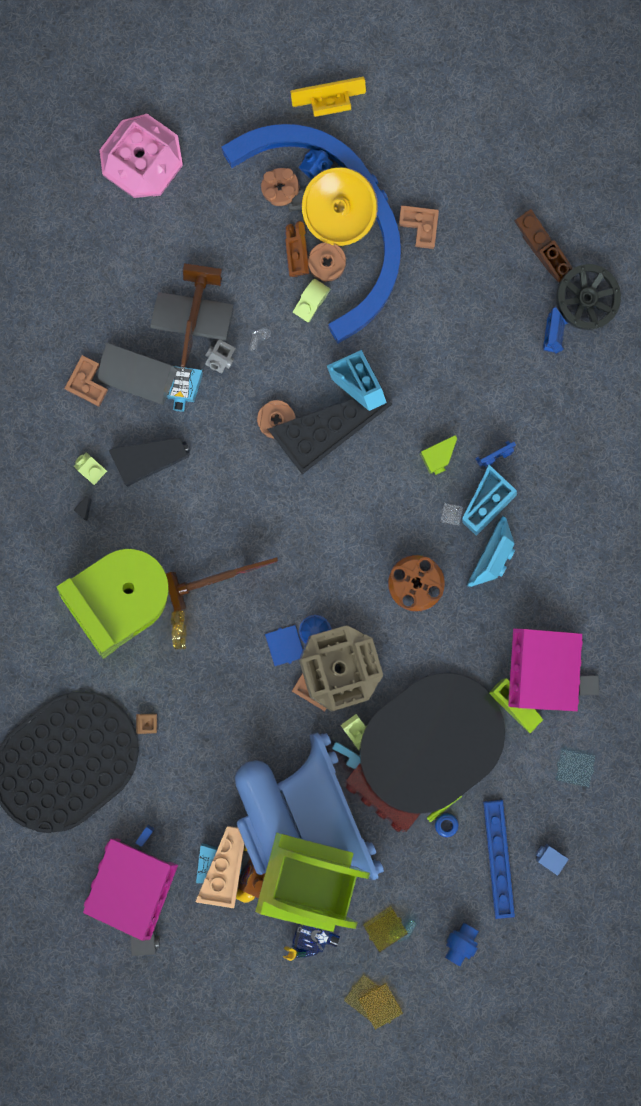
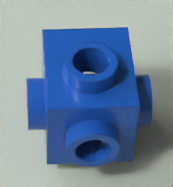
(315, 163)

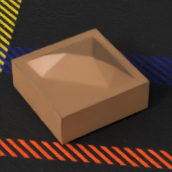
(146, 723)

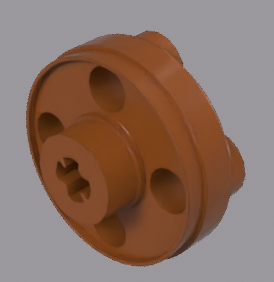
(427, 579)

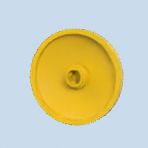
(339, 206)

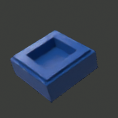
(144, 836)

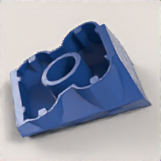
(554, 332)

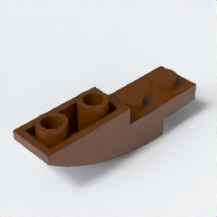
(542, 245)

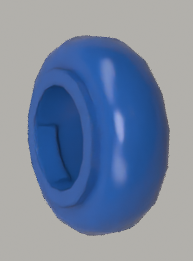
(446, 816)

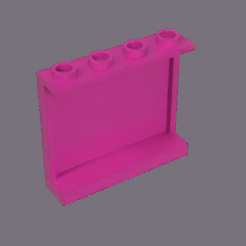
(545, 670)
(129, 889)

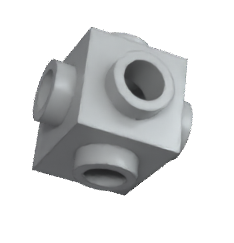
(220, 356)

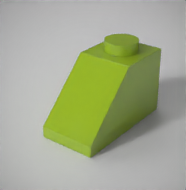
(439, 455)

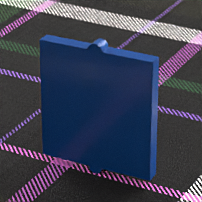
(284, 645)

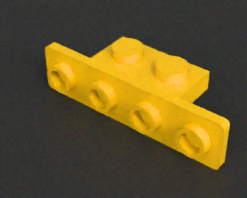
(329, 97)

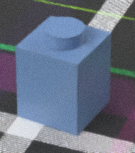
(551, 859)

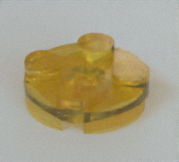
(179, 629)

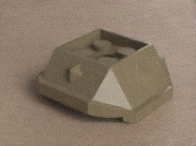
(358, 665)

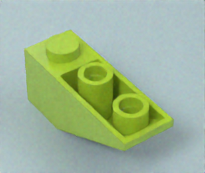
(526, 717)

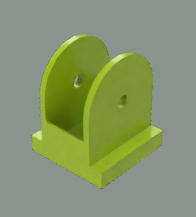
(104, 609)
(309, 884)

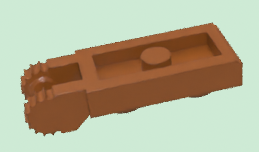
(296, 250)

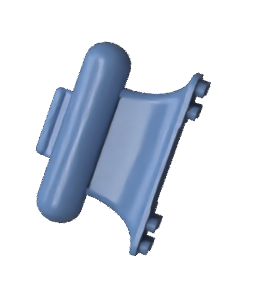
(301, 806)

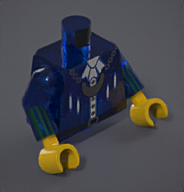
(309, 942)

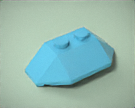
(494, 556)

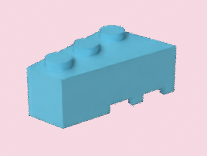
(358, 380)
(489, 500)

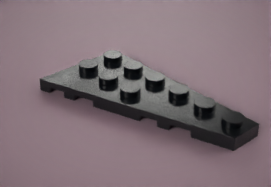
(319, 433)

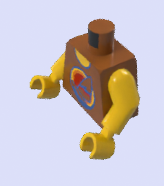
(249, 883)

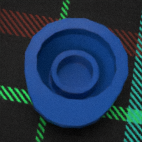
(313, 625)

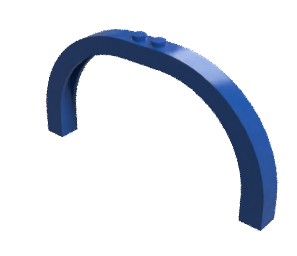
(310, 138)

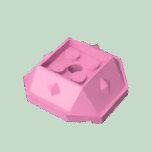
(146, 174)

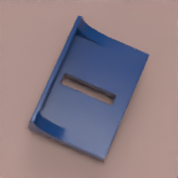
(505, 451)

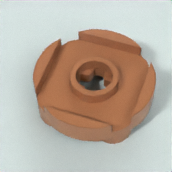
(276, 177)
(327, 251)
(269, 411)

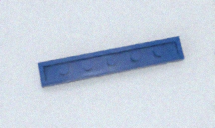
(498, 859)

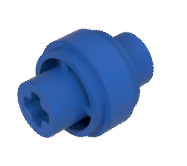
(461, 944)

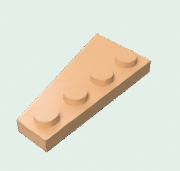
(223, 876)

